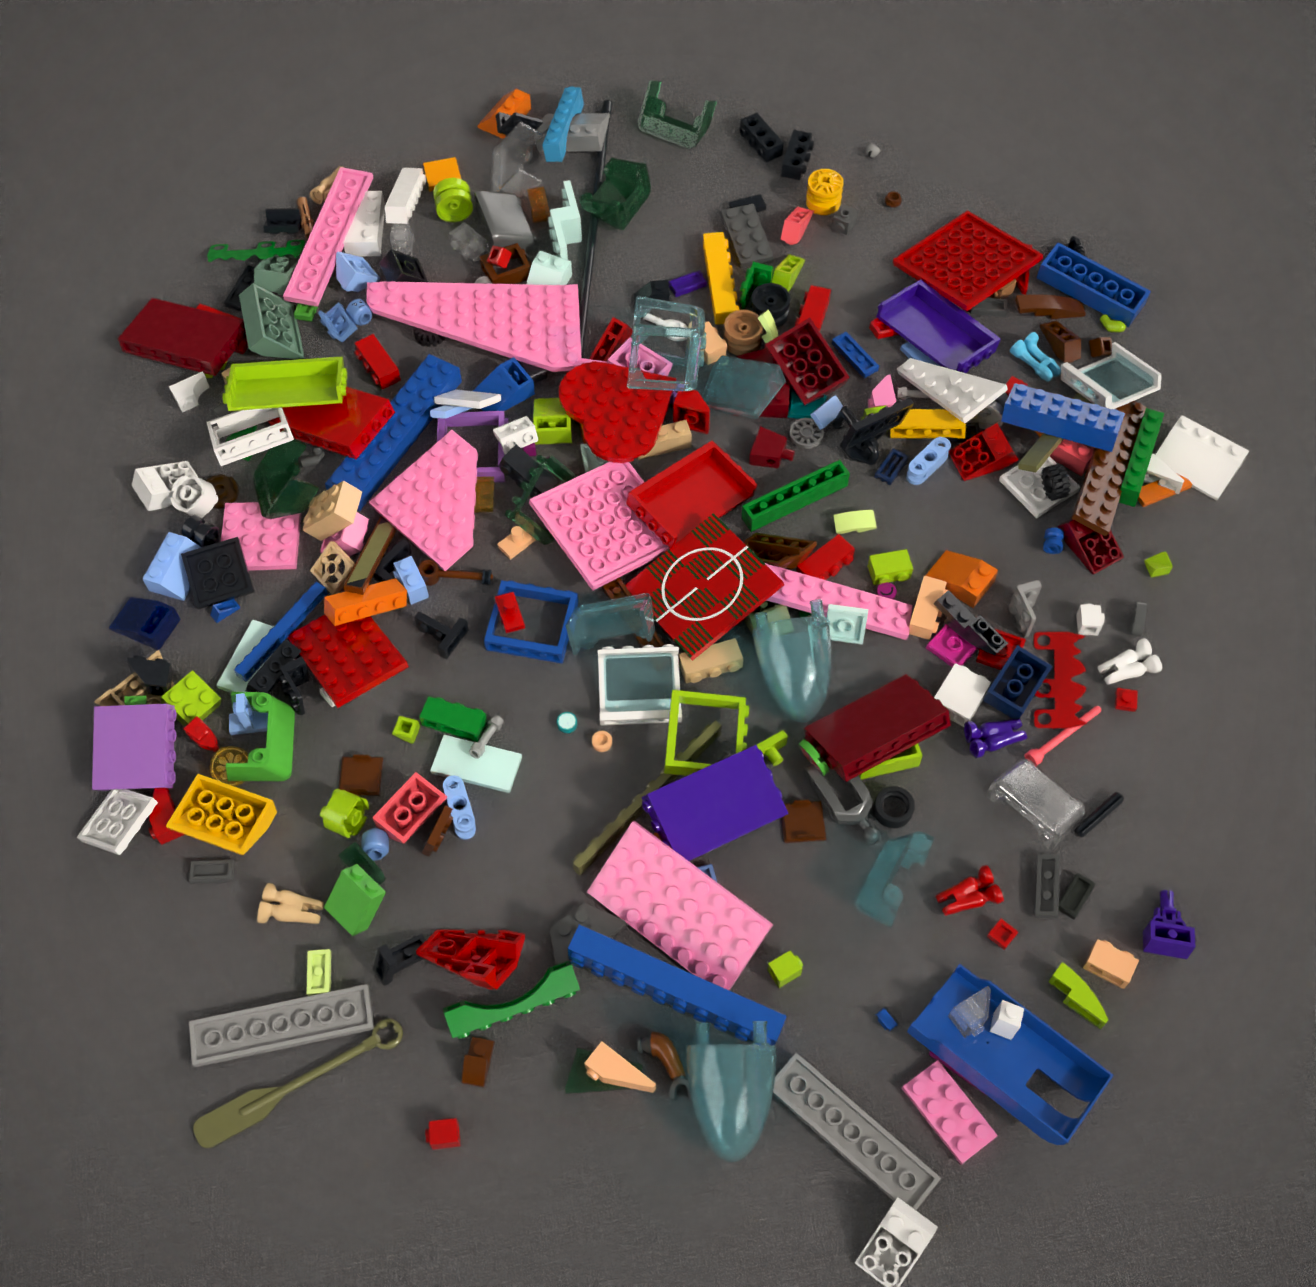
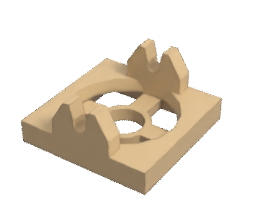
(324, 560)

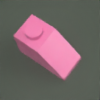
(882, 394)

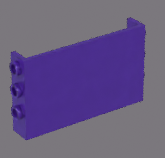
(938, 327)
(715, 804)

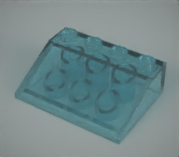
(742, 386)

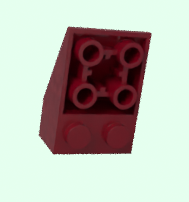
(1090, 546)

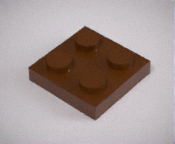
(441, 827)

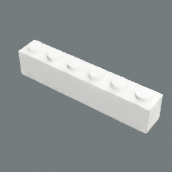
(404, 195)

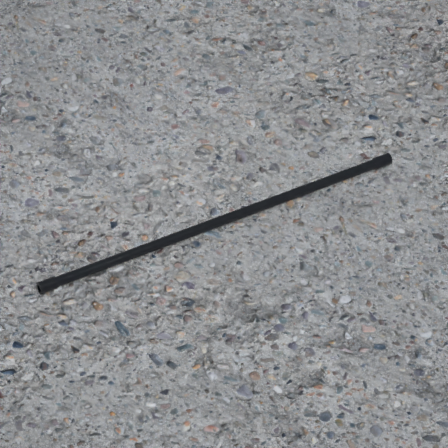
(592, 233)

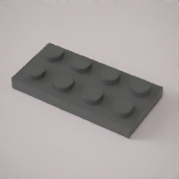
(746, 235)

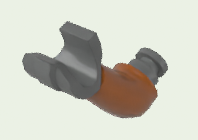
(664, 1049)

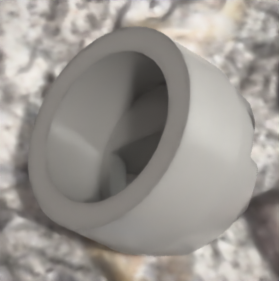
(873, 150)

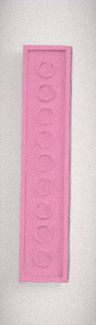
(327, 237)

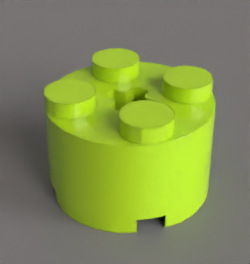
(344, 813)

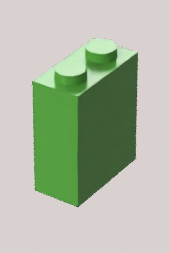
(354, 899)

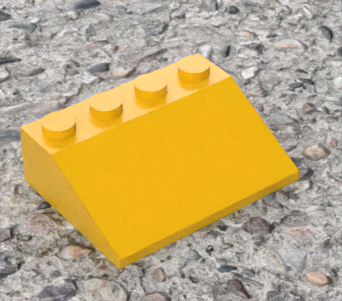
(222, 815)

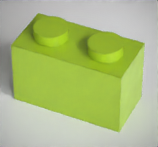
(890, 567)

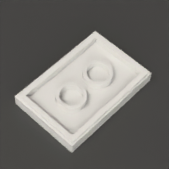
(467, 399)

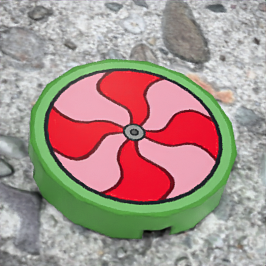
(813, 756)

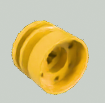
(824, 191)

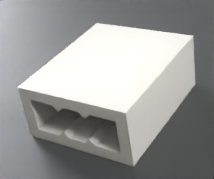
(962, 693)

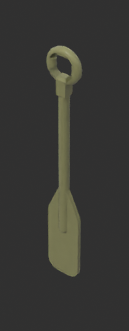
(258, 1103)

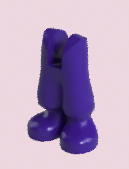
(996, 734)

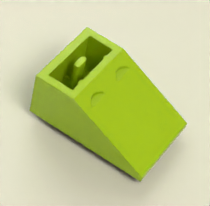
(551, 422)

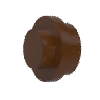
(893, 199)

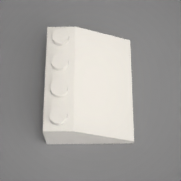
(1201, 456)

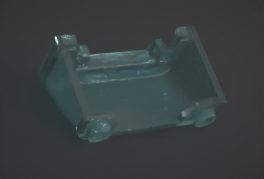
(878, 896)

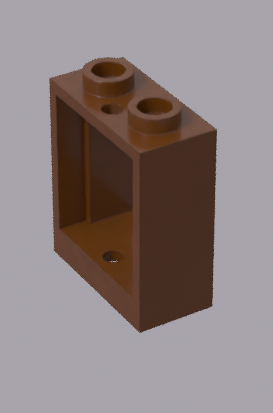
(510, 277)

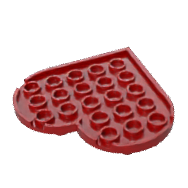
(616, 419)

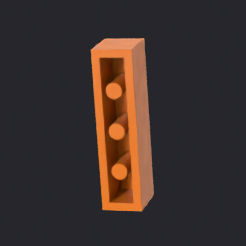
(376, 599)

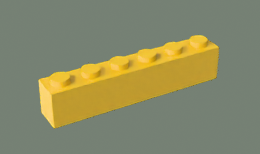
(719, 276)

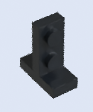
(386, 565)
(448, 637)
(396, 959)

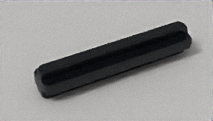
(1099, 814)

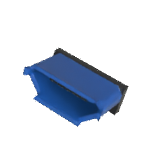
(887, 1019)

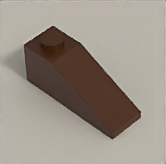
(1062, 341)

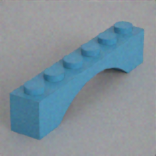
(556, 137)

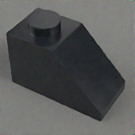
(655, 290)

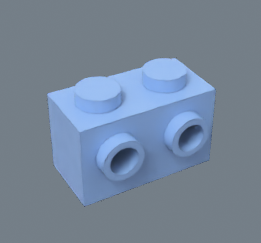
(411, 579)

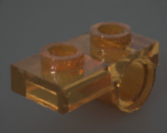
(538, 204)

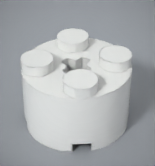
(193, 495)

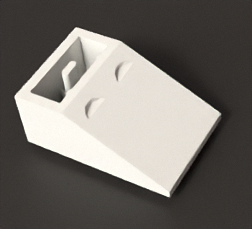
(155, 483)
(896, 1244)

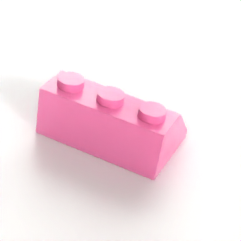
(647, 359)

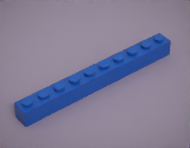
(280, 631)

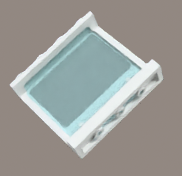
(1113, 379)
(637, 684)

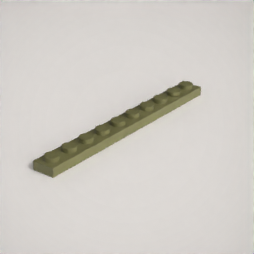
(613, 830)

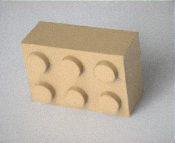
(332, 510)

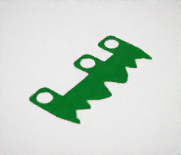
(260, 252)

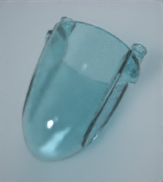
(795, 661)
(731, 1090)

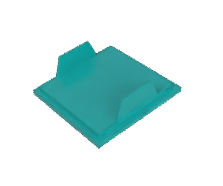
(797, 408)

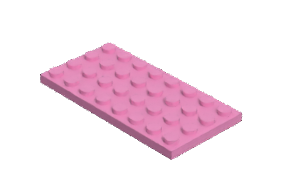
(679, 908)

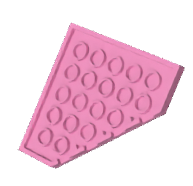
(435, 500)

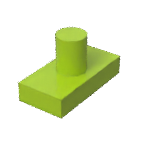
(771, 746)

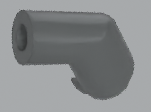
(315, 459)

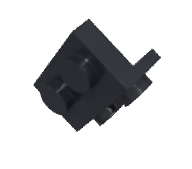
(282, 220)

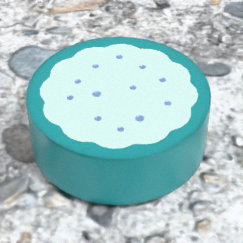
(567, 722)

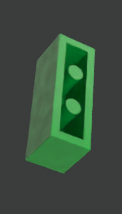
(453, 718)

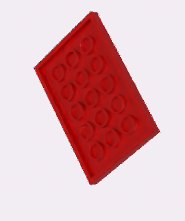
(347, 656)

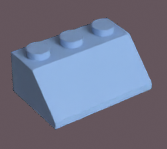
(167, 571)

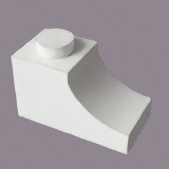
(188, 391)

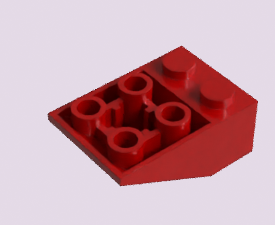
(983, 453)

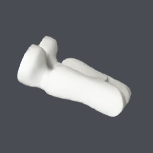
(1127, 663)

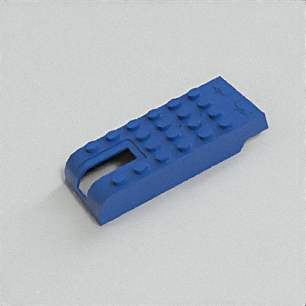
(1006, 1064)

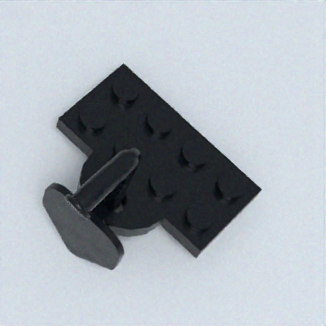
(861, 439)

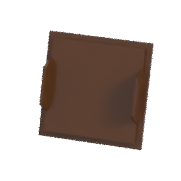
(361, 775)
(803, 822)

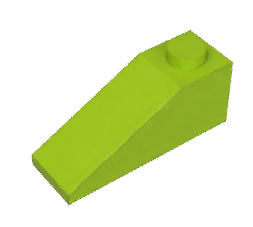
(787, 271)

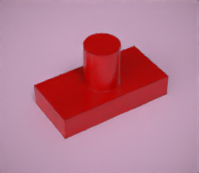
(509, 612)

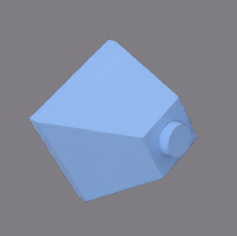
(354, 272)

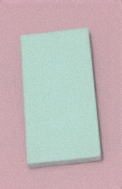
(229, 680)
(493, 769)

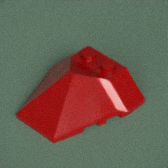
(475, 957)

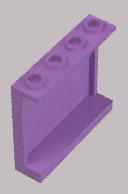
(134, 747)

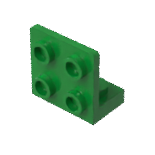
(755, 276)

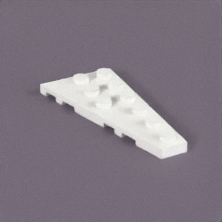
(953, 390)

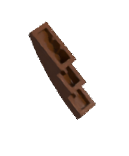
(1054, 306)

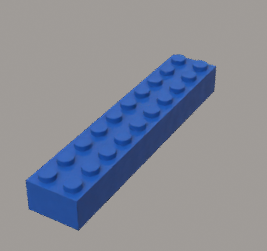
(410, 419)
(671, 985)

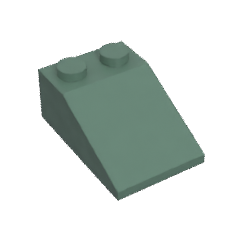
(275, 272)

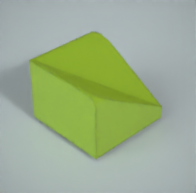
(1158, 564)
(406, 729)

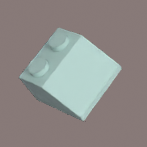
(549, 270)

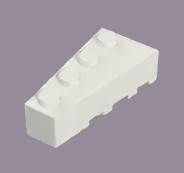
(366, 230)

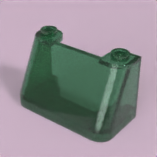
(620, 194)

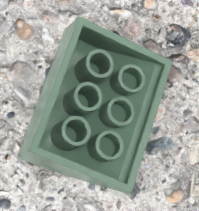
(270, 324)

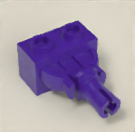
(1167, 932)

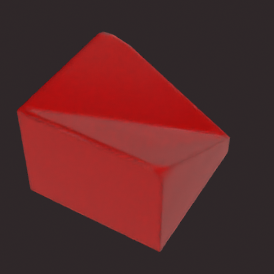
(499, 256)

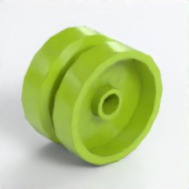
(453, 200)

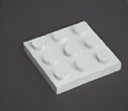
(1029, 489)
(117, 820)

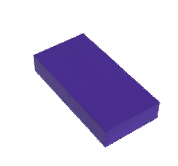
(687, 283)

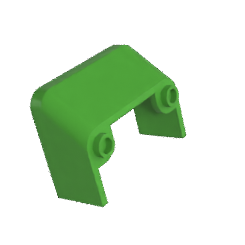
(275, 760)

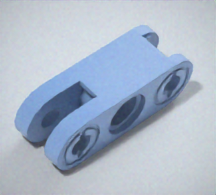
(928, 461)
(463, 819)

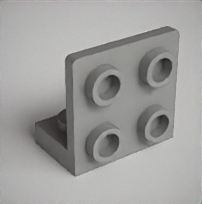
(1021, 606)

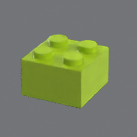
(191, 698)

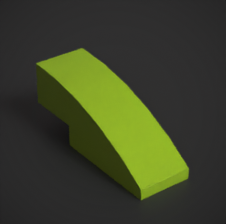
(1079, 995)

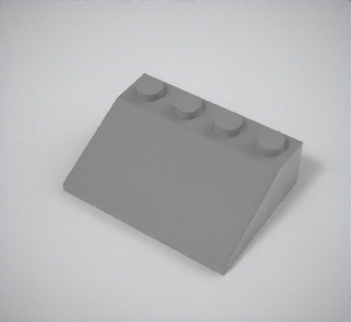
(584, 133)

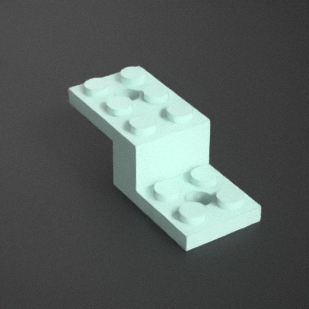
(565, 223)

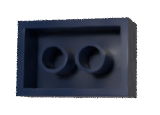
(1017, 683)

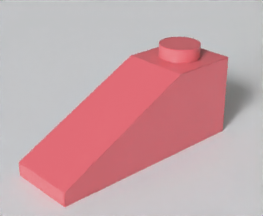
(796, 225)

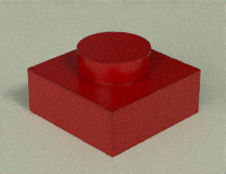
(1126, 699)
(1002, 934)

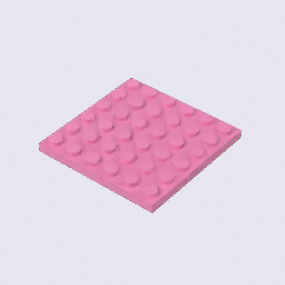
(597, 525)

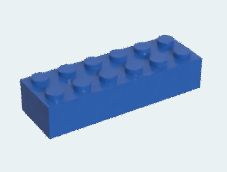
(1093, 284)
(1063, 417)

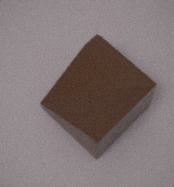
(1101, 347)

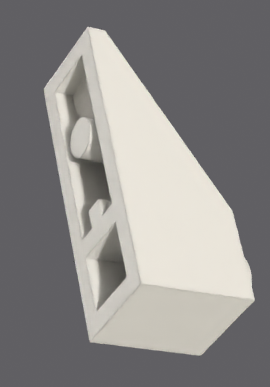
(1160, 471)

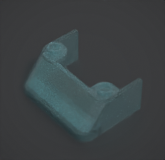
(609, 620)

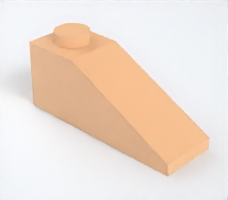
(615, 1070)

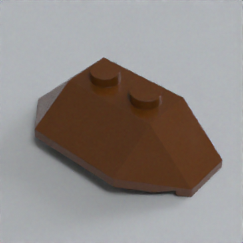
(780, 550)

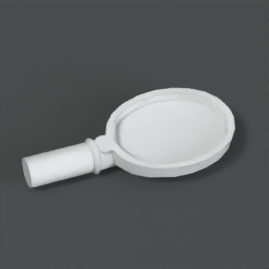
(669, 323)

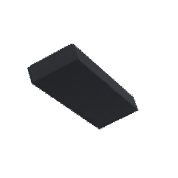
(244, 282)

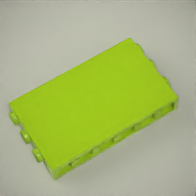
(285, 383)

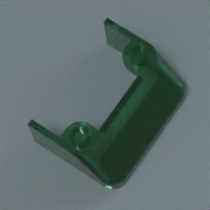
(655, 122)
(276, 484)

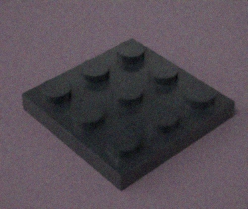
(217, 573)

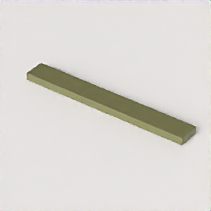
(1043, 448)

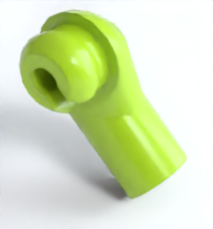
(1111, 325)

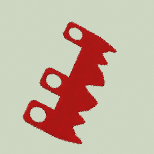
(1062, 687)

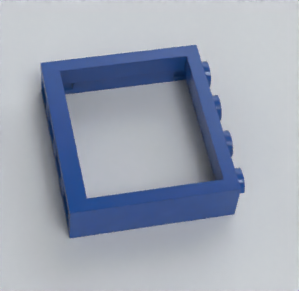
(527, 648)

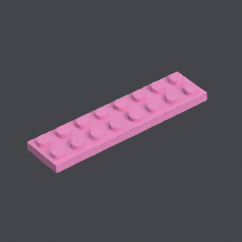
(884, 614)

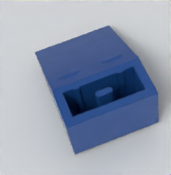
(509, 381)

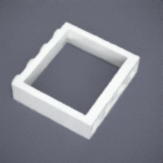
(250, 443)

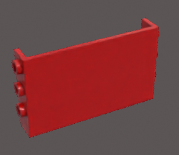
(340, 426)
(690, 493)

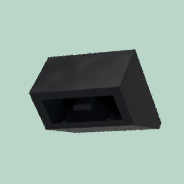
(152, 675)

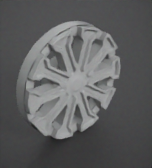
(805, 432)

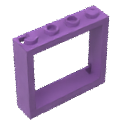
(477, 419)

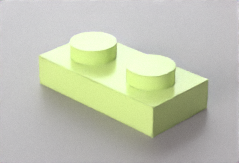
(318, 972)

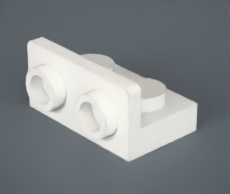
(516, 432)

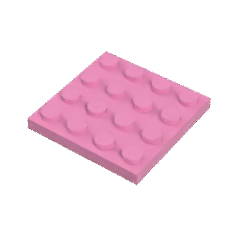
(264, 541)

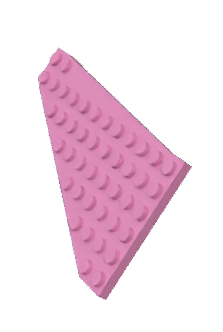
(511, 320)

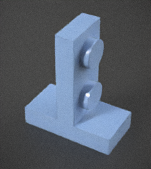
(244, 719)

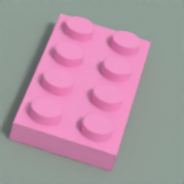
(949, 1112)

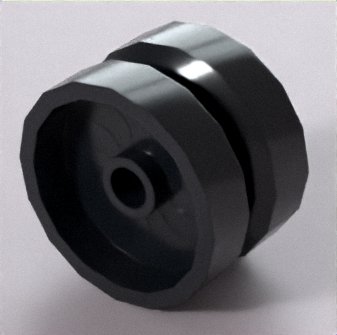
(774, 298)

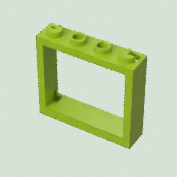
(704, 699)

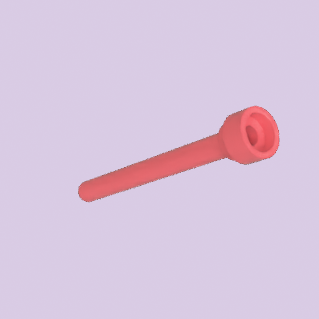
(1036, 755)

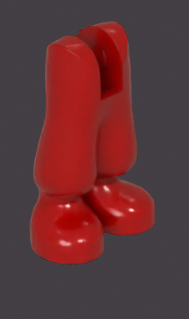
(967, 893)

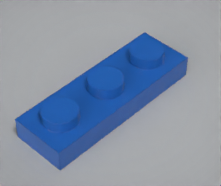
(855, 355)

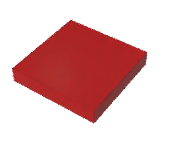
(998, 661)

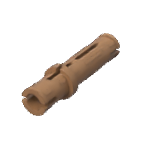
(303, 206)

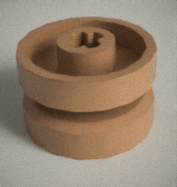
(743, 332)

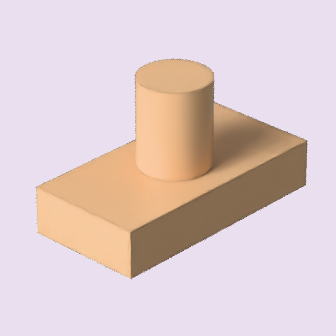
(515, 542)

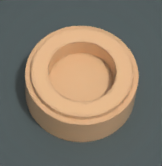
(601, 741)

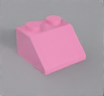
(351, 537)

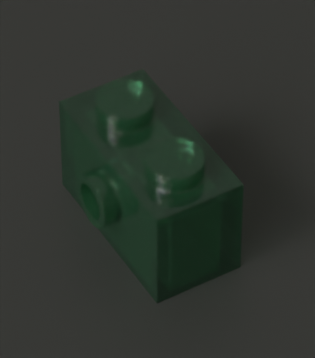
(355, 855)

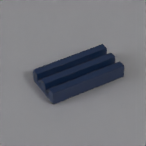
(884, 477)

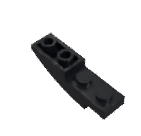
(965, 624)

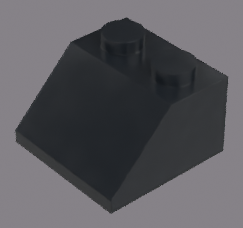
(402, 268)

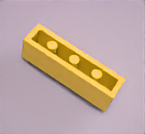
(929, 424)

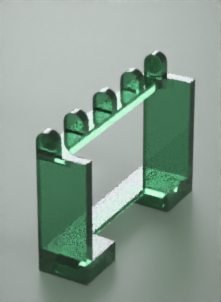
(520, 518)

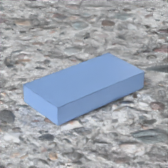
(827, 412)

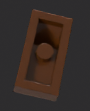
(477, 1062)

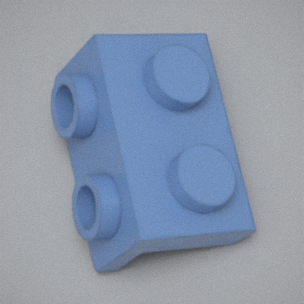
(338, 322)

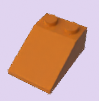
(965, 576)

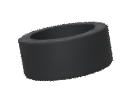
(900, 793)

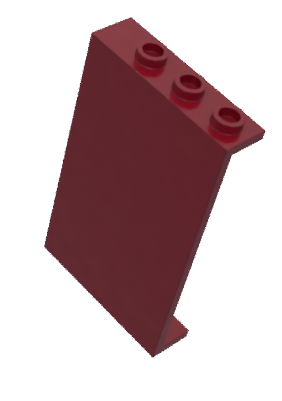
(183, 336)
(877, 727)

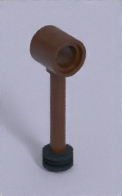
(432, 579)

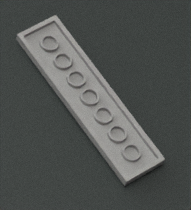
(280, 1025)
(853, 1133)

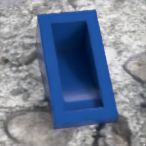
(223, 610)

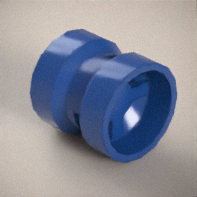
(1053, 540)

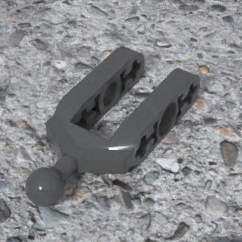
(853, 816)

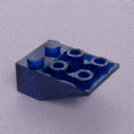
(146, 621)

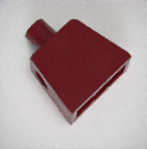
(769, 449)

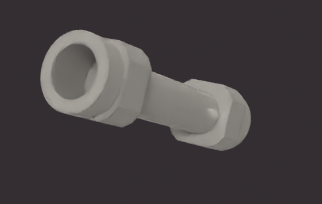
(903, 393)
(478, 748)

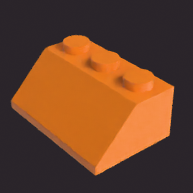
(513, 102)

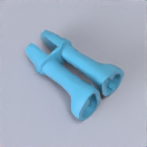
(1046, 368)

